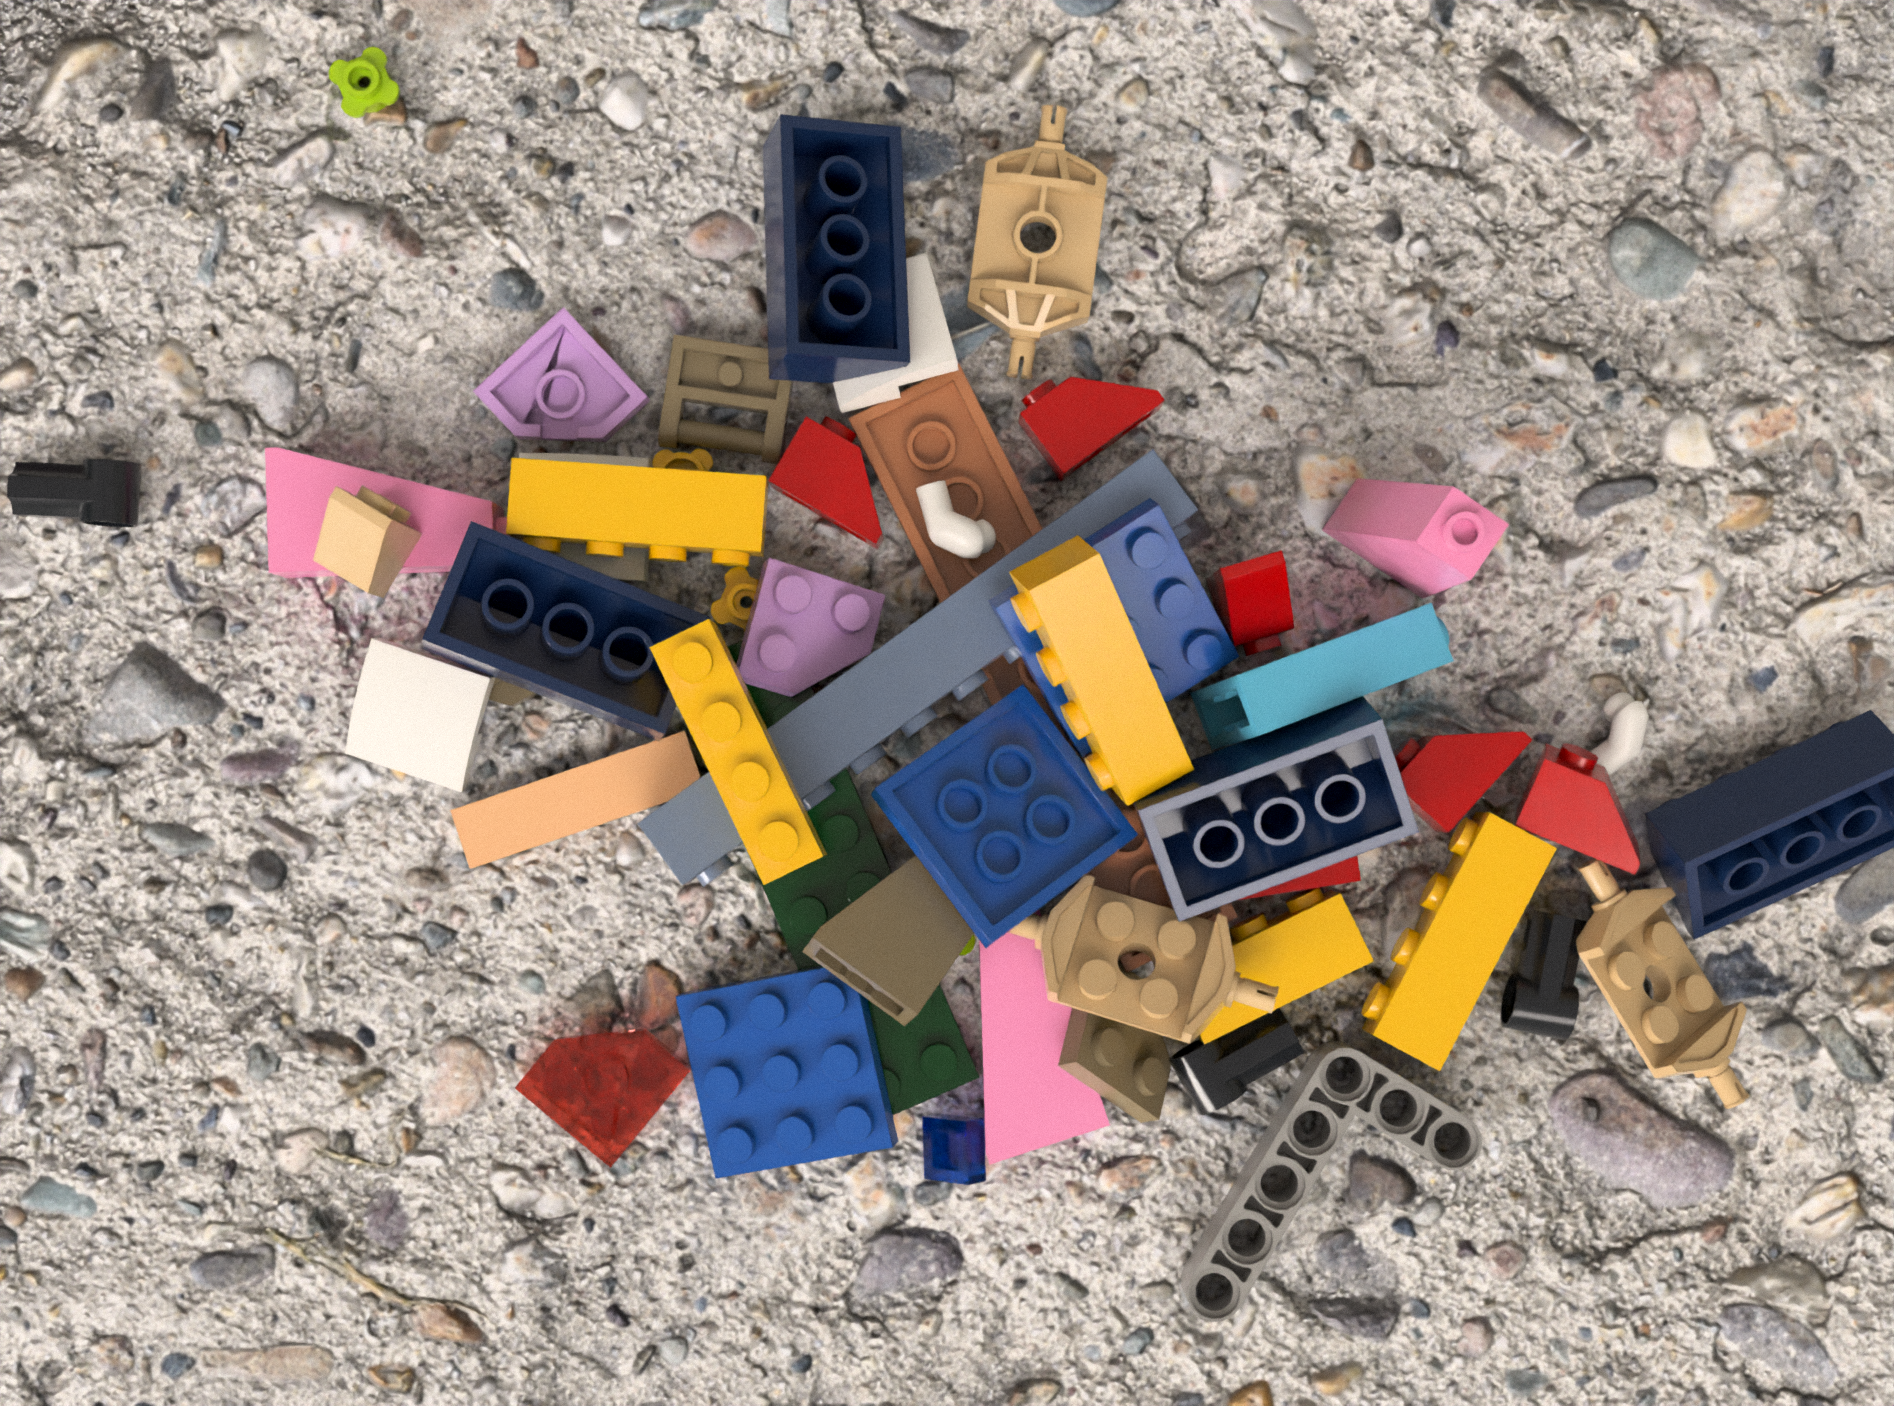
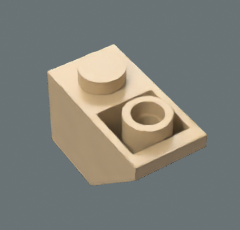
(365, 539)

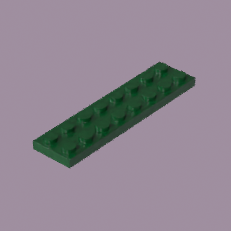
(930, 1050)

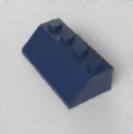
(834, 250)
(557, 630)
(1276, 808)
(1777, 824)

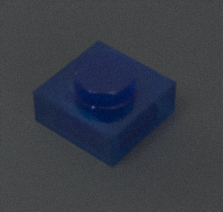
(954, 1149)

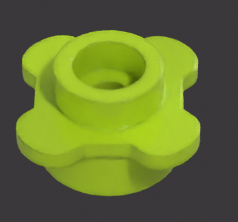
(374, 97)

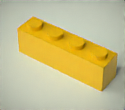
(637, 508)
(1100, 669)
(738, 751)
(1457, 937)

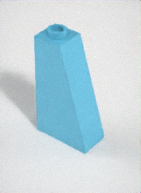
(1322, 677)

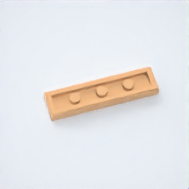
(576, 799)

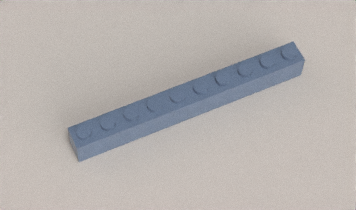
(898, 681)

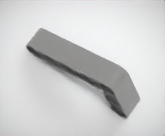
(1306, 1161)

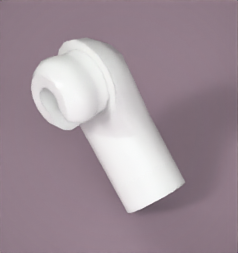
(952, 530)
(1626, 732)

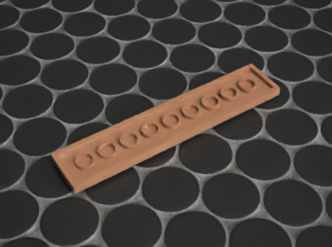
(944, 435)

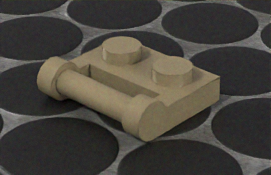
(726, 378)

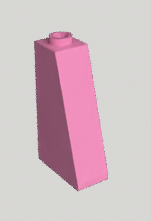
(299, 495)
(1416, 532)
(1023, 1033)

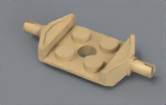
(1029, 290)
(1190, 960)
(1685, 1022)

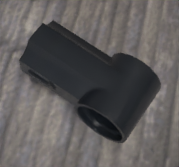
(95, 493)
(1543, 991)
(1223, 1068)

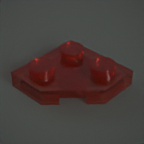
(604, 1086)

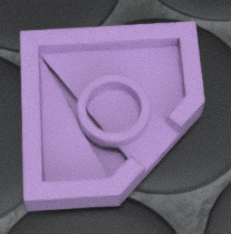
(561, 387)
(805, 628)

